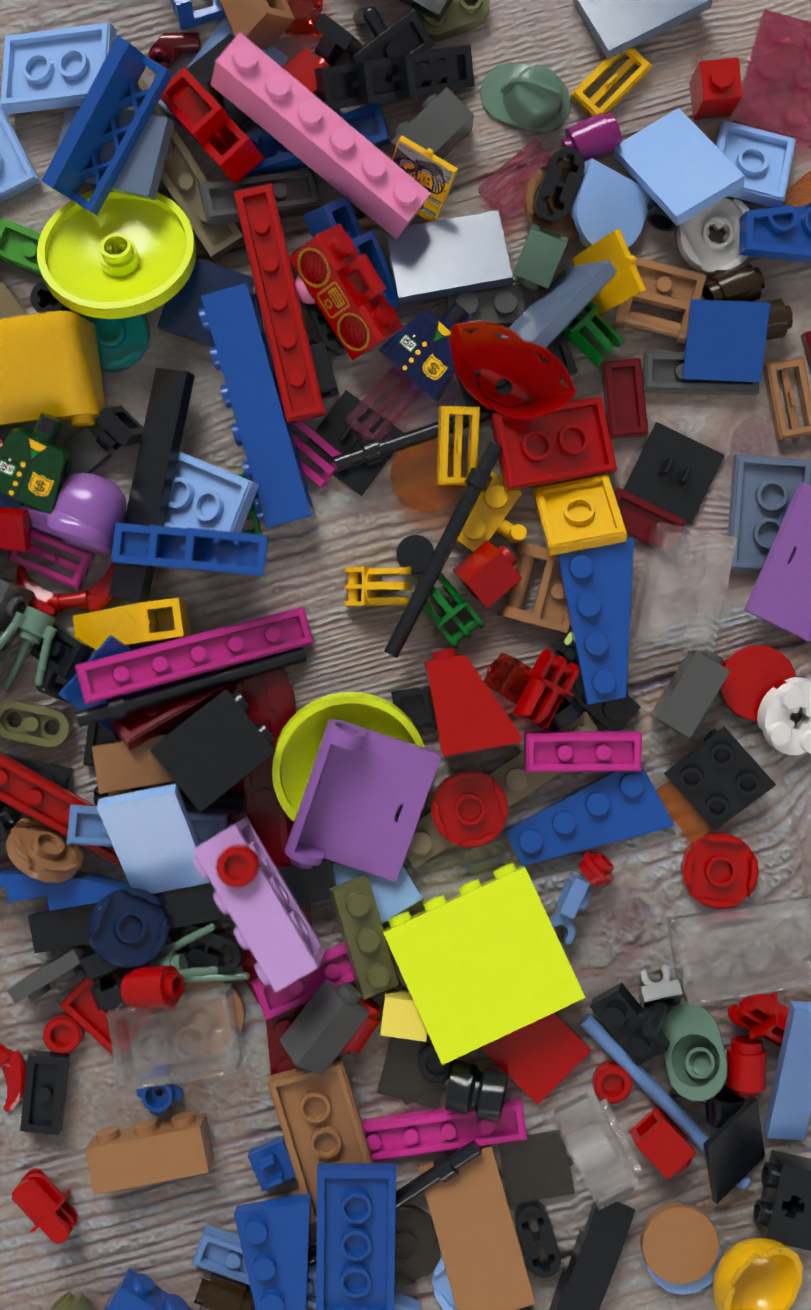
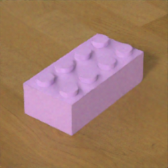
(263, 911)

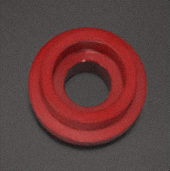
(597, 868)

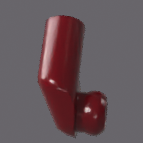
(172, 45)

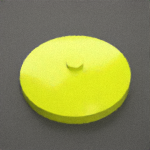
(118, 260)
(304, 731)

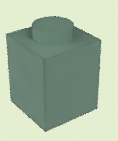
(540, 257)

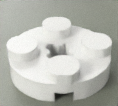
(700, 251)
(775, 716)

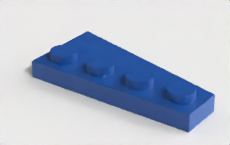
(777, 233)
(598, 609)
(595, 815)
(276, 1250)

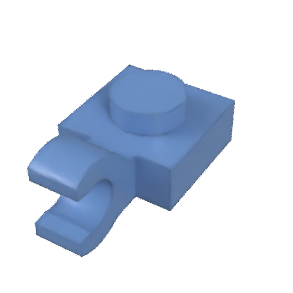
(572, 898)

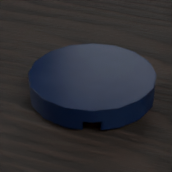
(128, 928)

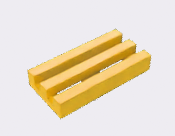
(589, 104)
(443, 442)

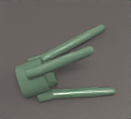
(33, 627)
(169, 956)

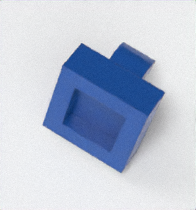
(271, 1163)

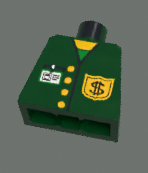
(35, 464)

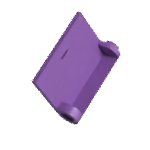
(784, 582)
(353, 800)

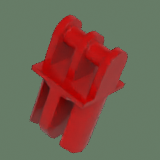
(546, 688)
(761, 1017)
(45, 1205)

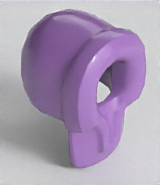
(84, 513)

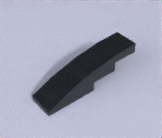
(395, 77)
(593, 1259)

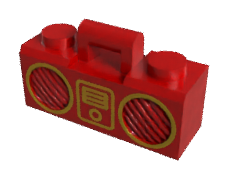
(346, 290)

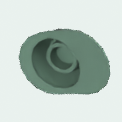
(526, 96)
(695, 1052)

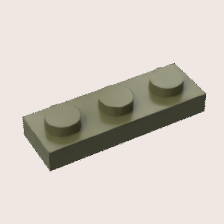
(363, 936)

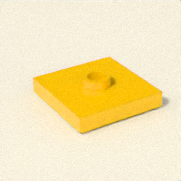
(579, 514)

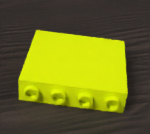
(482, 962)

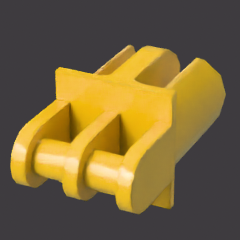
(373, 586)

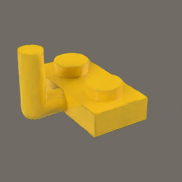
(489, 517)

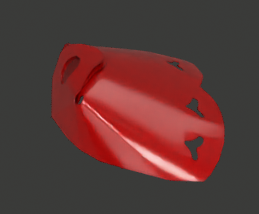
(509, 360)

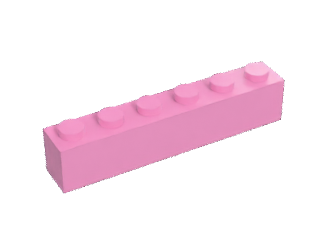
(317, 135)

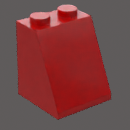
(464, 707)

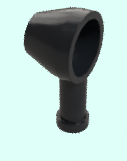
(720, 1107)

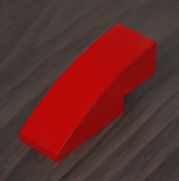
(210, 126)

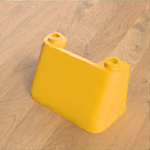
(49, 368)

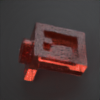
(507, 677)

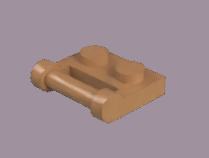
(665, 288)
(550, 604)

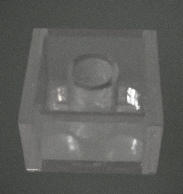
(598, 1148)

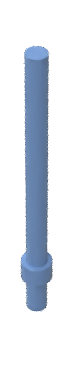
(649, 1085)

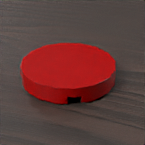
(751, 675)
(469, 808)
(719, 870)

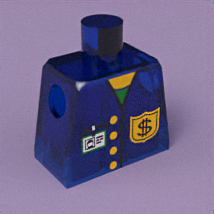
(424, 349)

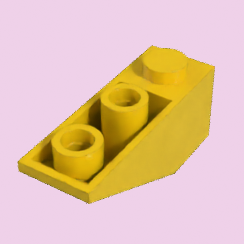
(135, 623)

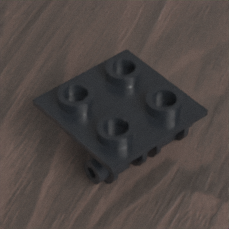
(719, 778)

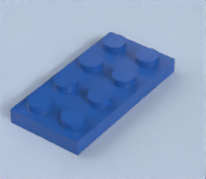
(355, 1236)

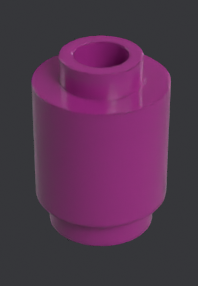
(594, 136)

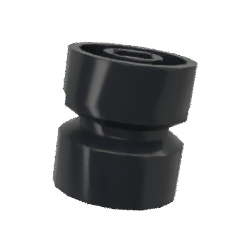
(105, 989)
(476, 1091)

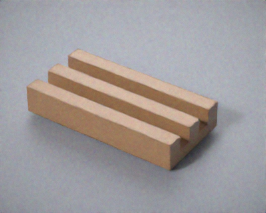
(775, 398)

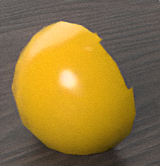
(757, 1276)

